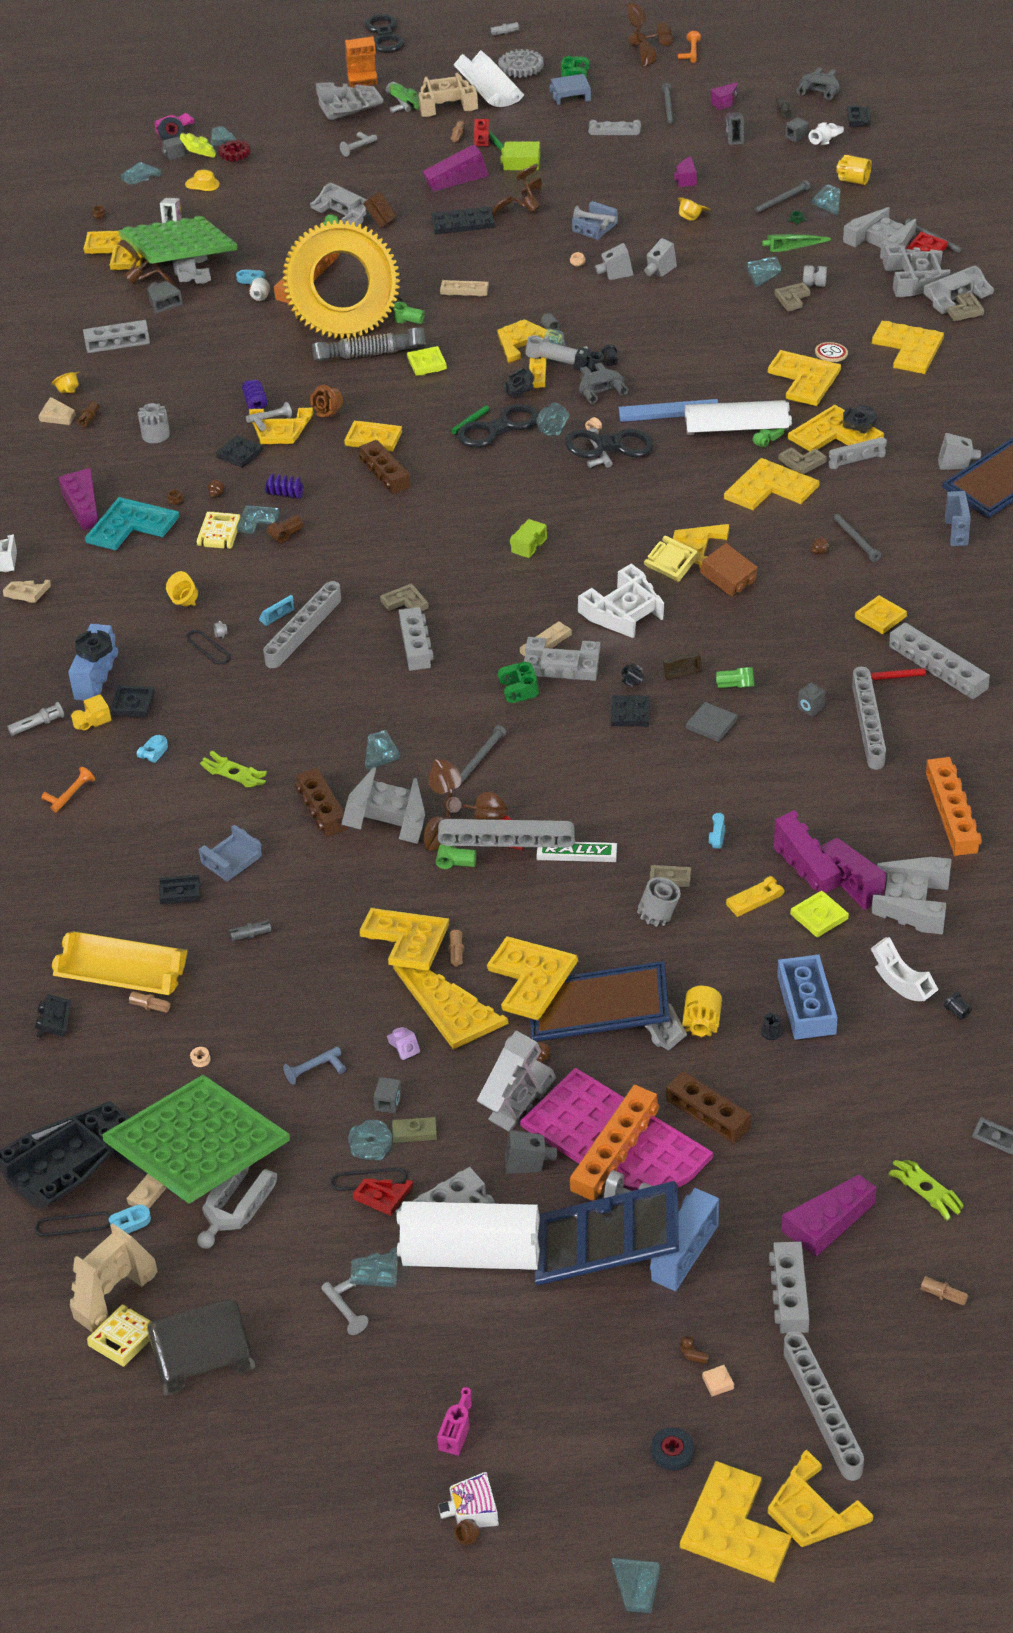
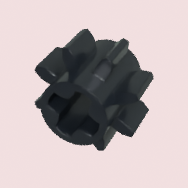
(632, 675)

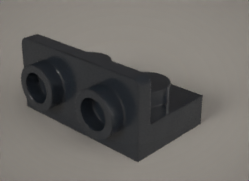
(53, 1015)

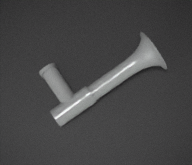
(403, 105)
(345, 148)
(605, 218)
(285, 410)
(604, 458)
(356, 1323)

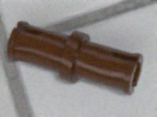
(88, 414)

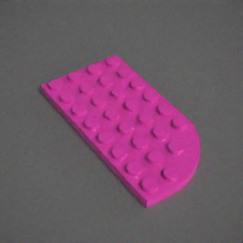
(579, 1111)

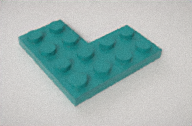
(128, 516)

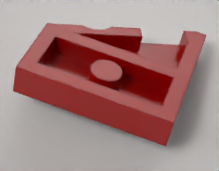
(928, 242)
(382, 1194)

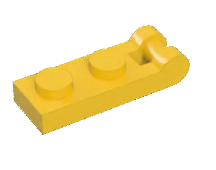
(538, 368)
(755, 896)

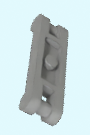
(614, 128)
(857, 452)

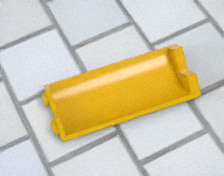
(119, 962)

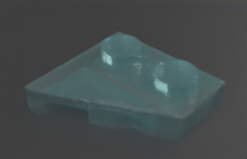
(380, 750)

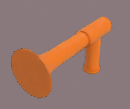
(693, 37)
(58, 803)

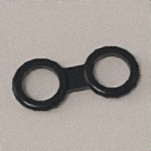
(384, 33)
(498, 425)
(608, 442)

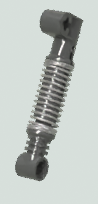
(391, 343)

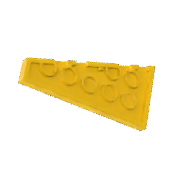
(450, 1007)

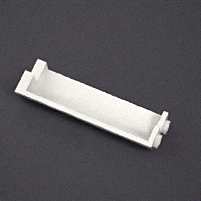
(489, 80)
(737, 416)
(469, 1235)

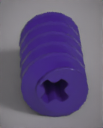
(254, 394)
(284, 486)

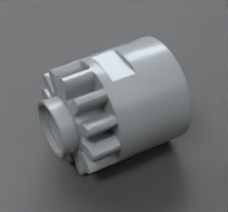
(153, 423)
(658, 901)

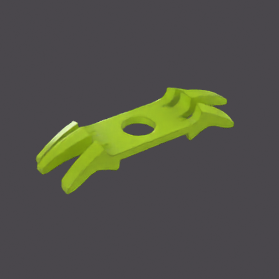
(223, 767)
(936, 1196)

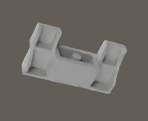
(342, 202)
(187, 269)
(945, 290)
(563, 663)

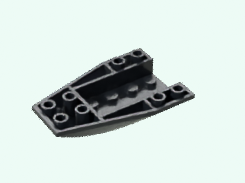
(59, 1155)

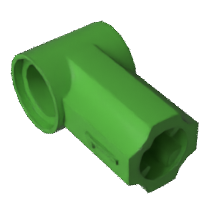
(402, 313)
(740, 677)
(450, 855)

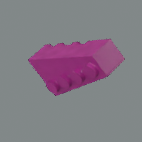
(457, 169)
(80, 496)
(805, 854)
(858, 875)
(829, 1214)

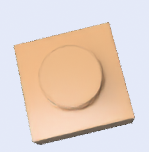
(718, 1380)

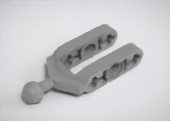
(244, 1211)

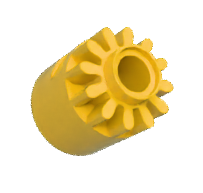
(854, 169)
(702, 1010)

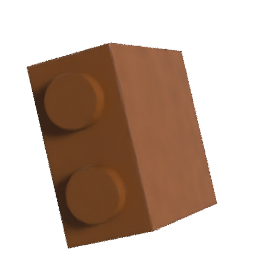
(728, 569)

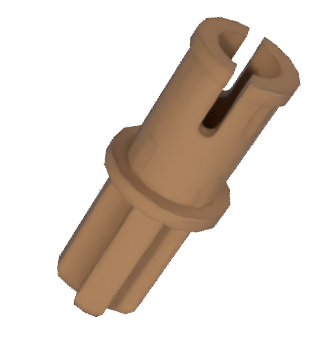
(457, 131)
(456, 948)
(149, 1002)
(943, 1291)

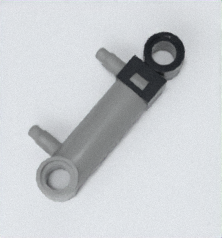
(580, 358)

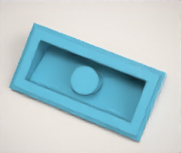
(277, 610)

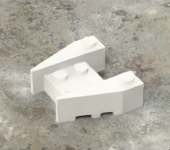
(624, 605)

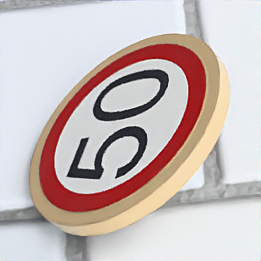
(831, 352)

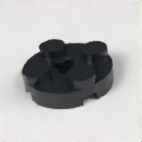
(519, 382)
(859, 418)
(101, 642)

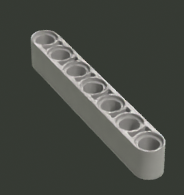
(302, 624)
(869, 718)
(506, 833)
(823, 1414)

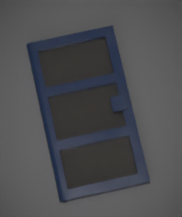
(608, 1233)

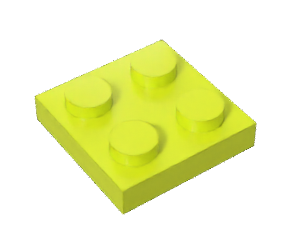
(197, 145)
(426, 360)
(819, 913)

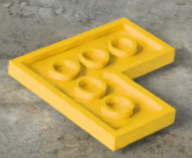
(107, 243)
(916, 344)
(810, 375)
(826, 428)
(770, 478)
(415, 936)
(538, 972)
(725, 1535)

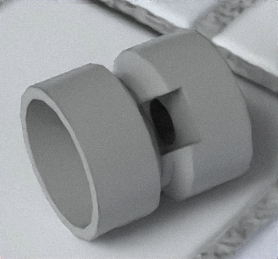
(815, 275)

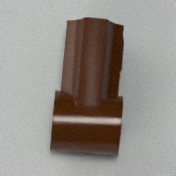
(282, 530)

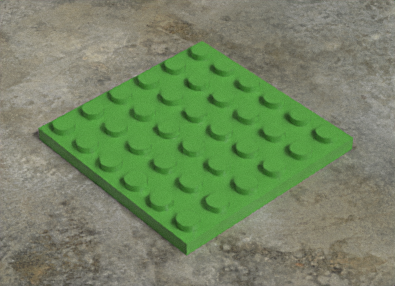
(177, 239)
(196, 1138)

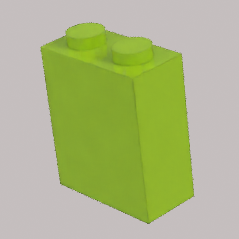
(520, 155)

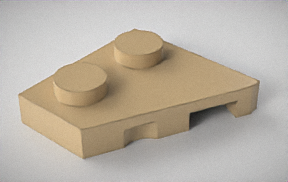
(57, 413)
(26, 590)

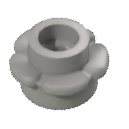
(220, 629)

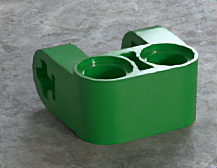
(570, 66)
(527, 682)

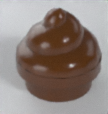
(215, 488)
(819, 546)
(545, 1054)
(466, 1532)

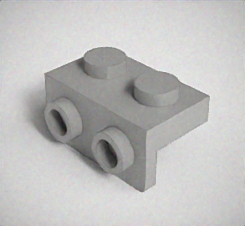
(667, 1033)

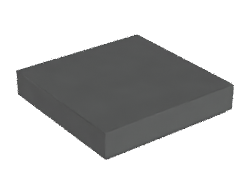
(711, 721)

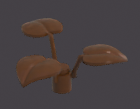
(647, 52)
(529, 201)
(136, 272)
(446, 777)

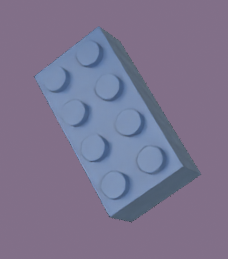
(89, 677)
(807, 997)
(697, 1224)

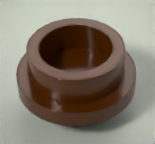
(98, 212)
(175, 497)

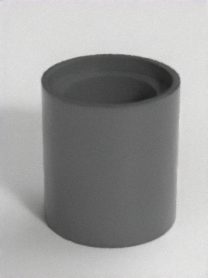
(550, 322)

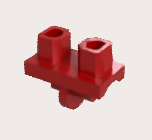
(481, 132)

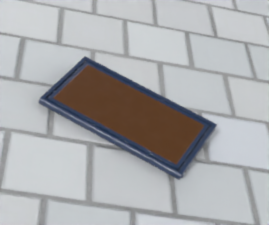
(987, 481)
(606, 1002)

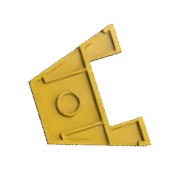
(516, 336)
(282, 430)
(698, 538)
(805, 1513)

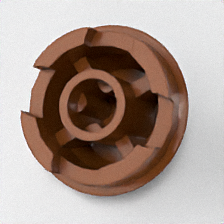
(326, 400)

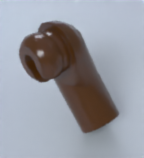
(691, 1353)

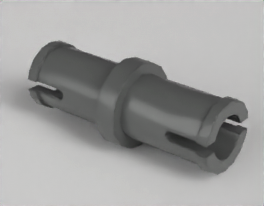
(250, 930)

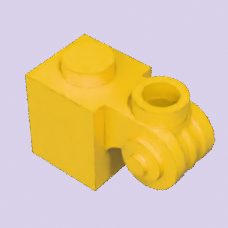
(95, 713)

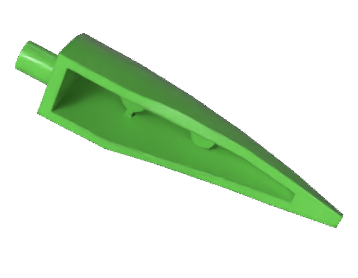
(786, 242)

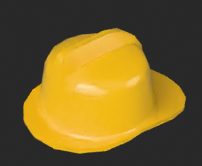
(203, 180)
(689, 209)
(66, 383)
(182, 589)

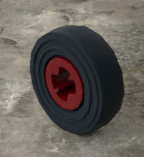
(170, 122)
(661, 1449)

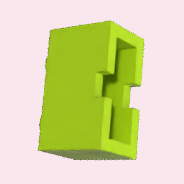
(528, 537)

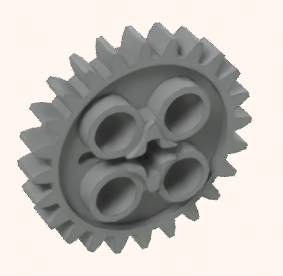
(521, 63)

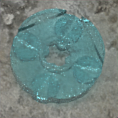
(559, 416)
(370, 1150)

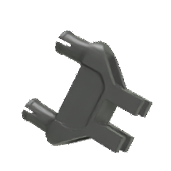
(819, 82)
(600, 381)

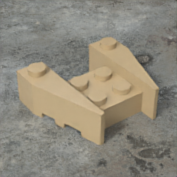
(446, 90)
(102, 1269)

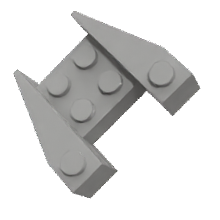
(879, 230)
(919, 268)
(386, 804)
(907, 892)
(515, 1081)

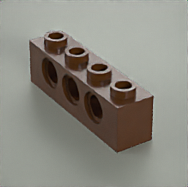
(384, 466)
(320, 801)
(708, 1107)

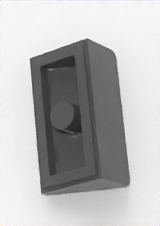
(994, 1135)

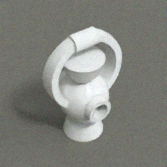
(824, 133)

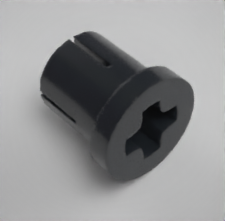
(610, 357)
(958, 1005)
(771, 1027)

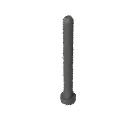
(666, 89)
(805, 185)
(950, 245)
(874, 554)
(499, 732)

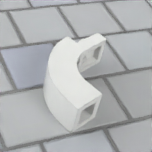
(900, 977)

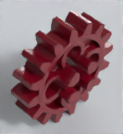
(234, 150)

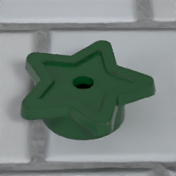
(796, 217)

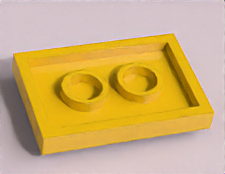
(366, 432)

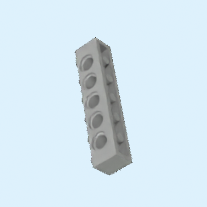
(939, 660)

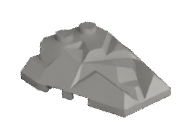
(346, 100)

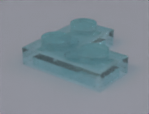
(255, 514)

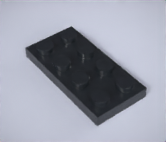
(462, 220)

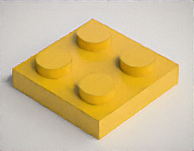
(880, 614)

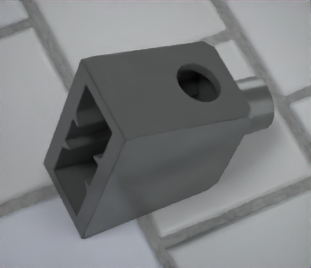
(735, 125)
(164, 296)
(527, 1152)

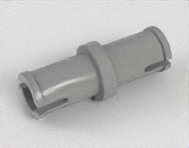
(504, 29)

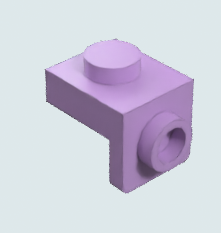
(404, 1041)

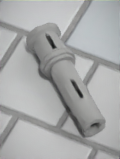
(43, 716)

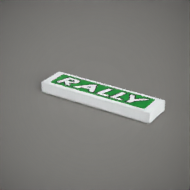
(580, 852)

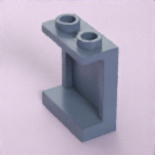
(570, 86)
(591, 227)
(958, 515)
(232, 854)

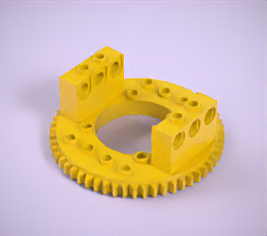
(379, 270)

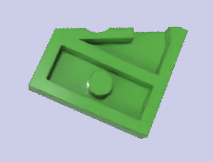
(404, 94)

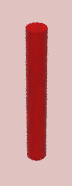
(898, 674)

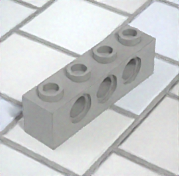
(116, 336)
(415, 638)
(458, 1185)
(789, 1272)

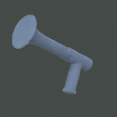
(293, 1072)

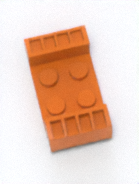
(361, 61)

